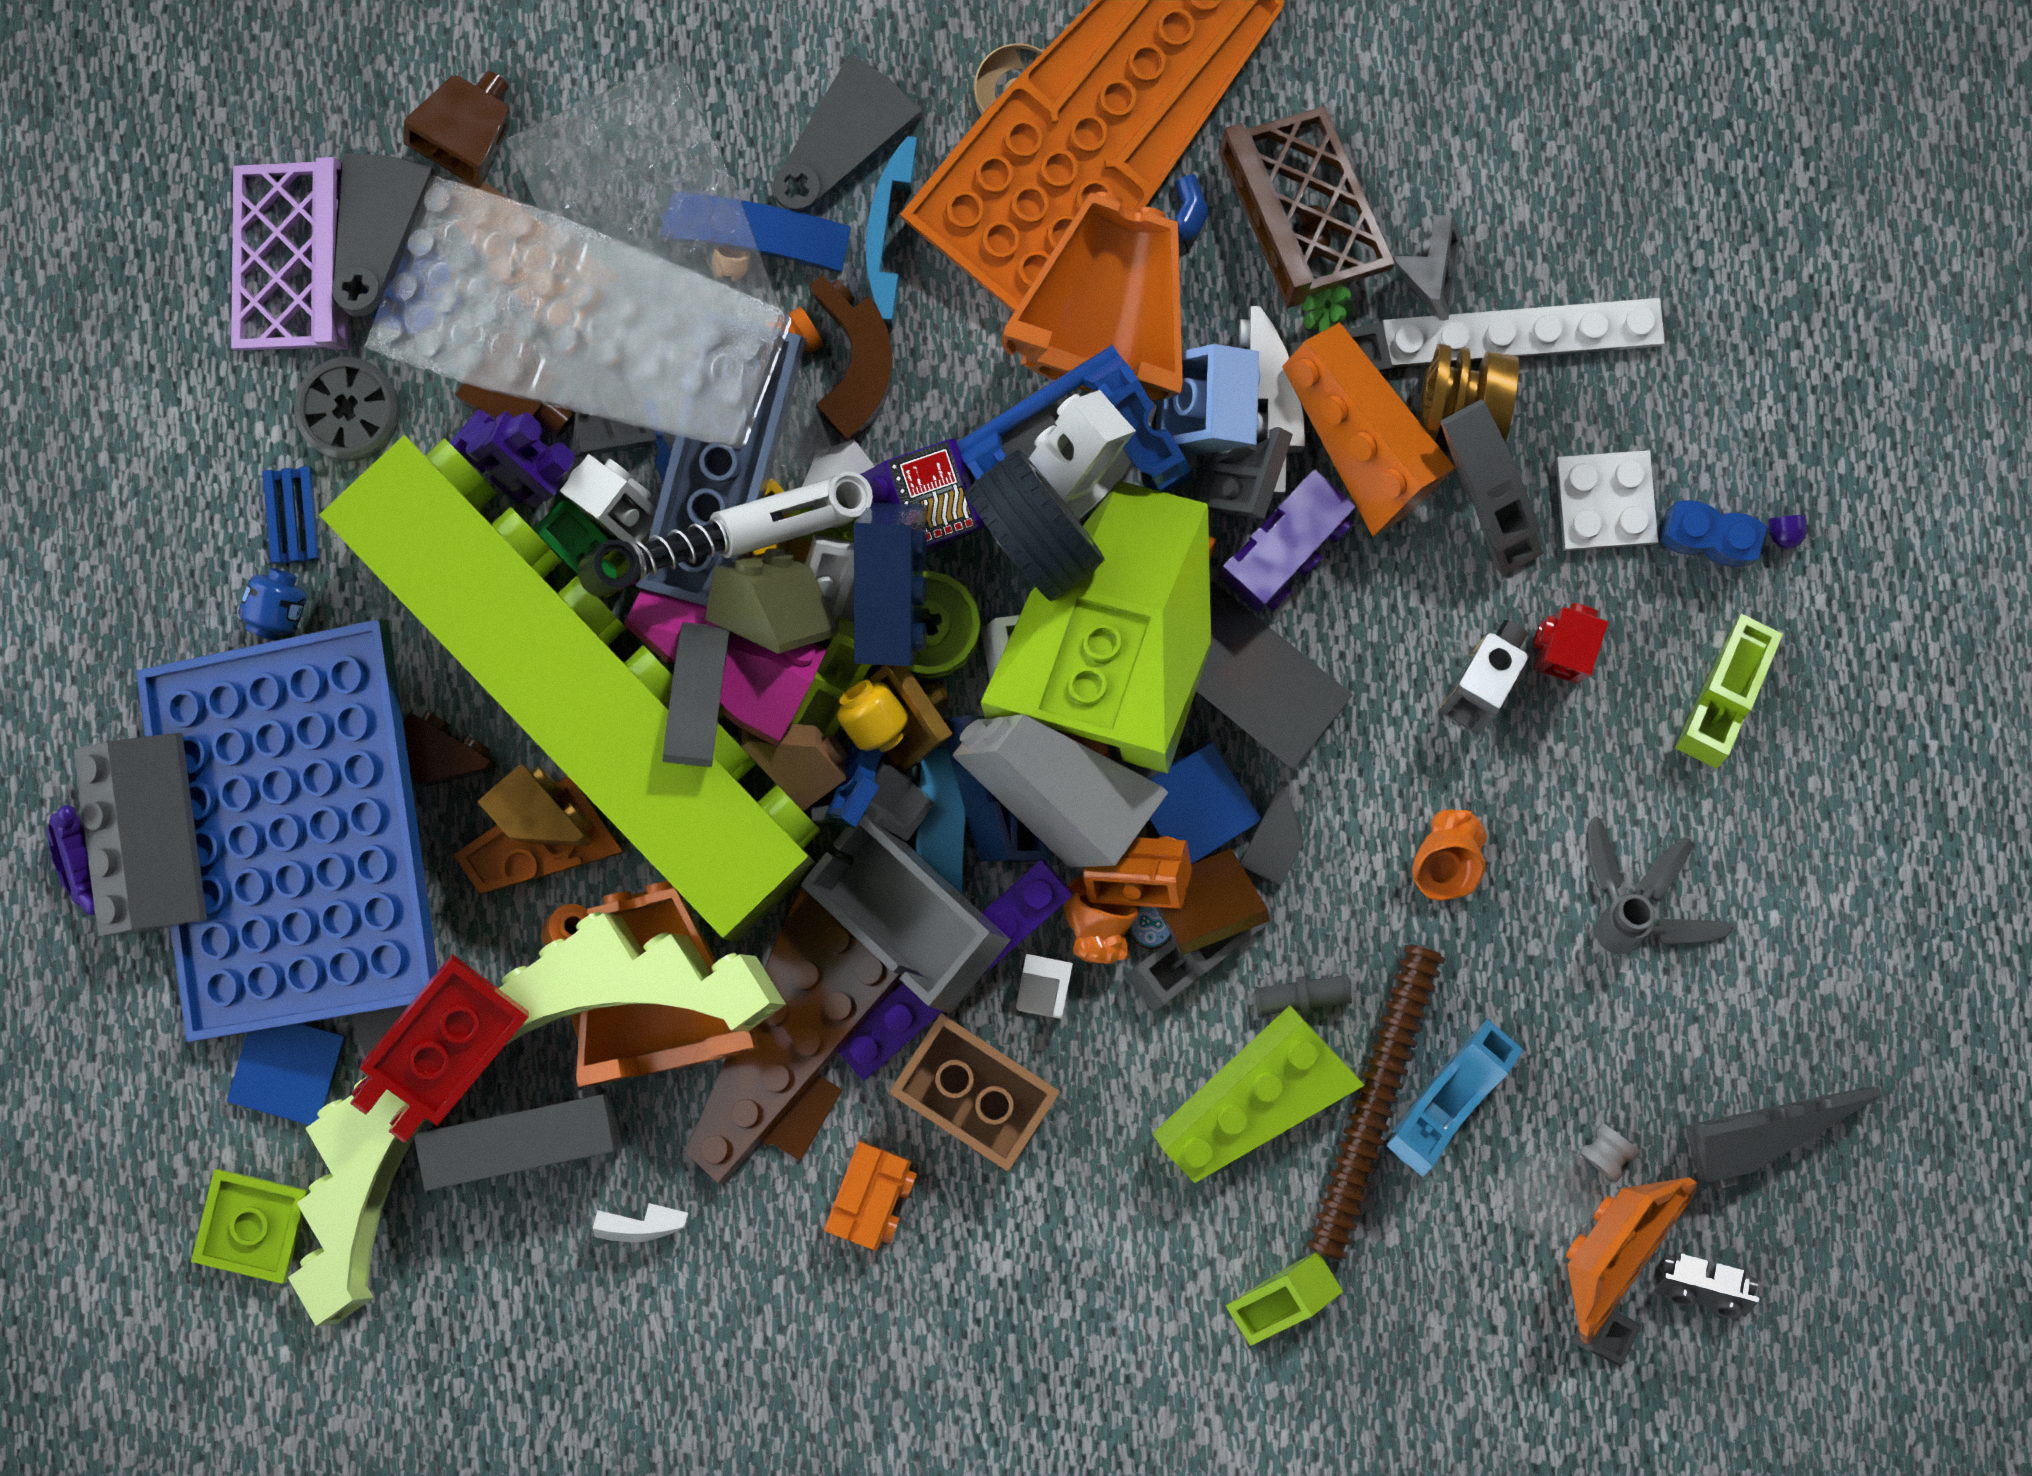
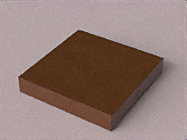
(1216, 904)

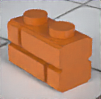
(1145, 876)
(869, 1196)

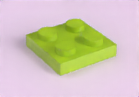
(249, 1226)

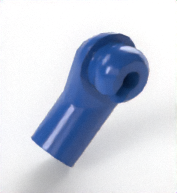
(1193, 210)

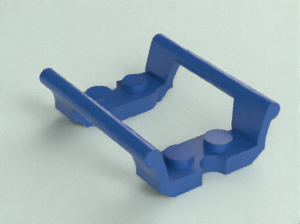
(1147, 449)

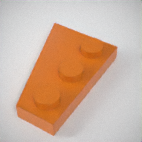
(500, 862)

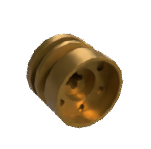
(1454, 388)

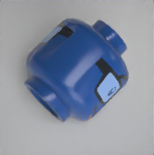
(272, 604)

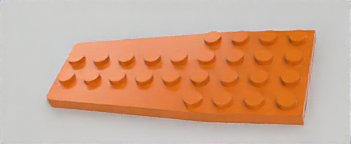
(1088, 115)

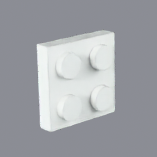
(1606, 500)

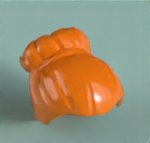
(1451, 856)
(1098, 926)

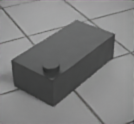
(520, 1140)

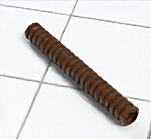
(1375, 1101)

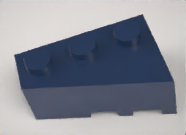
(889, 584)
(995, 830)

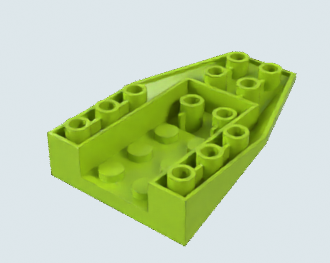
(1127, 641)

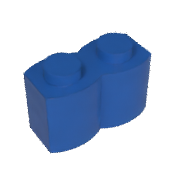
(1724, 538)

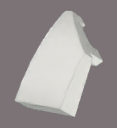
(657, 1223)

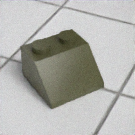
(770, 601)

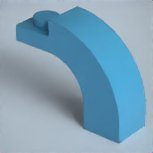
(1452, 1096)

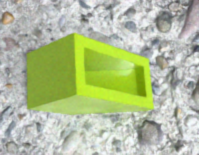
(1285, 1299)

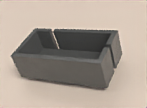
(906, 914)

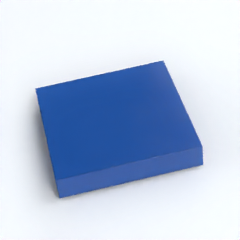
(1202, 802)
(287, 1071)

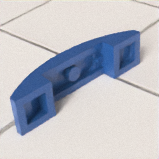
(798, 236)

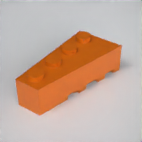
(1365, 428)

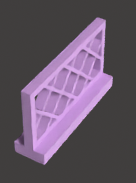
(328, 320)

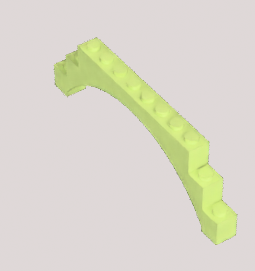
(585, 972)

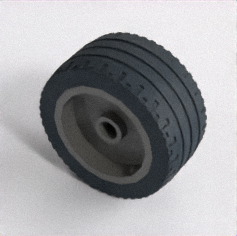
(1034, 525)

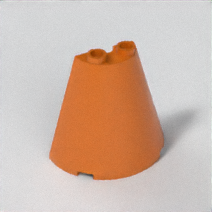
(1102, 287)
(653, 1037)

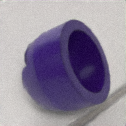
(1788, 530)

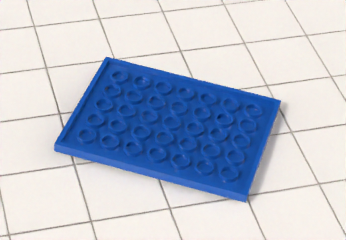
(296, 832)

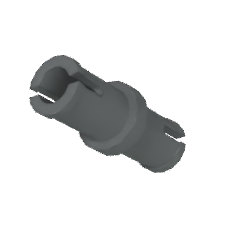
(1303, 995)

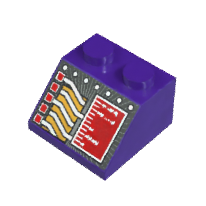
(930, 478)

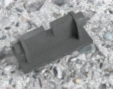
(1728, 1292)

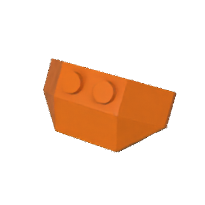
(1621, 1246)

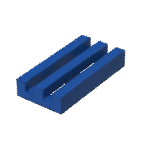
(287, 476)

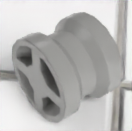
(1609, 1152)

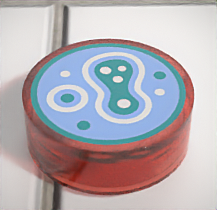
(1149, 929)

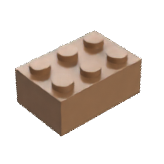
(974, 1092)

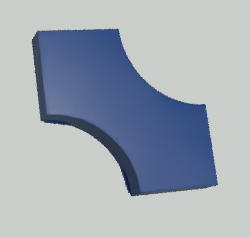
(858, 789)

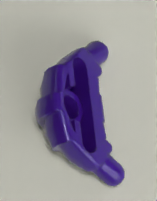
(70, 856)

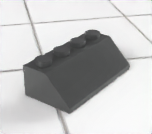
(140, 834)

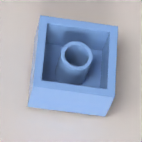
(1215, 401)

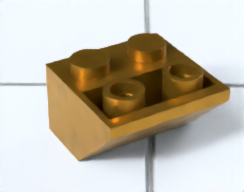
(530, 812)

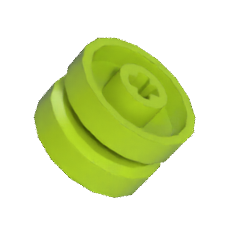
(957, 628)

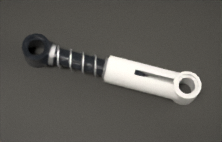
(729, 532)

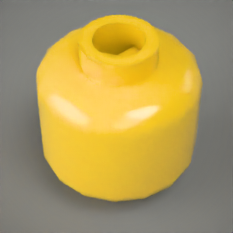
(872, 716)

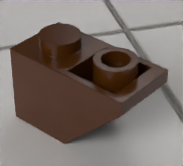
(439, 757)

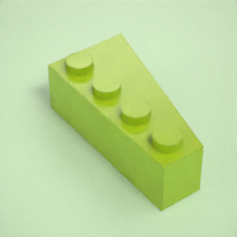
(1256, 1096)

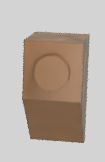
(802, 763)

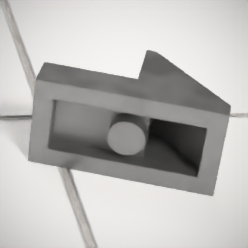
(1434, 274)

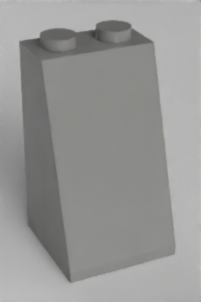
(1060, 789)

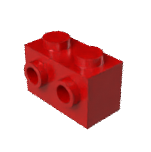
(1569, 643)

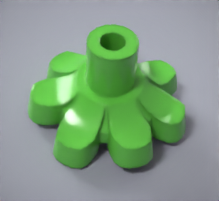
(1327, 307)

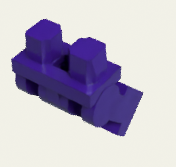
(514, 456)

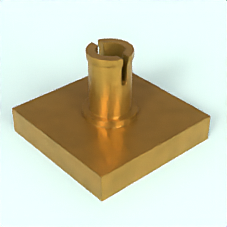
(924, 726)

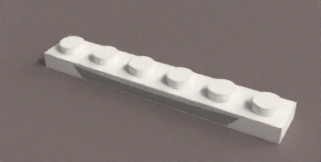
(1528, 331)

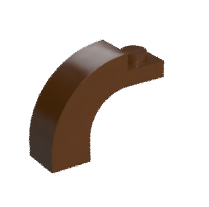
(865, 387)

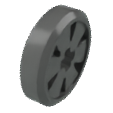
(375, 413)

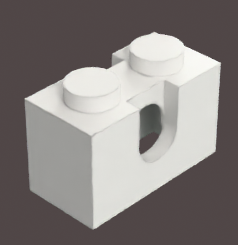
(1081, 445)

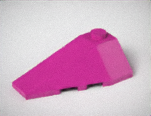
(758, 685)

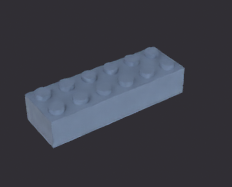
(718, 477)

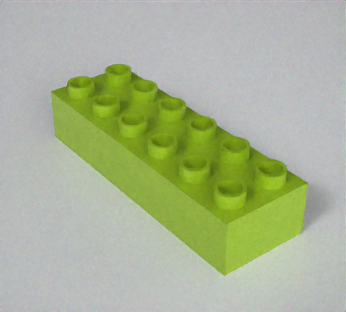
(563, 684)

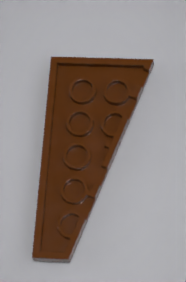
(828, 993)

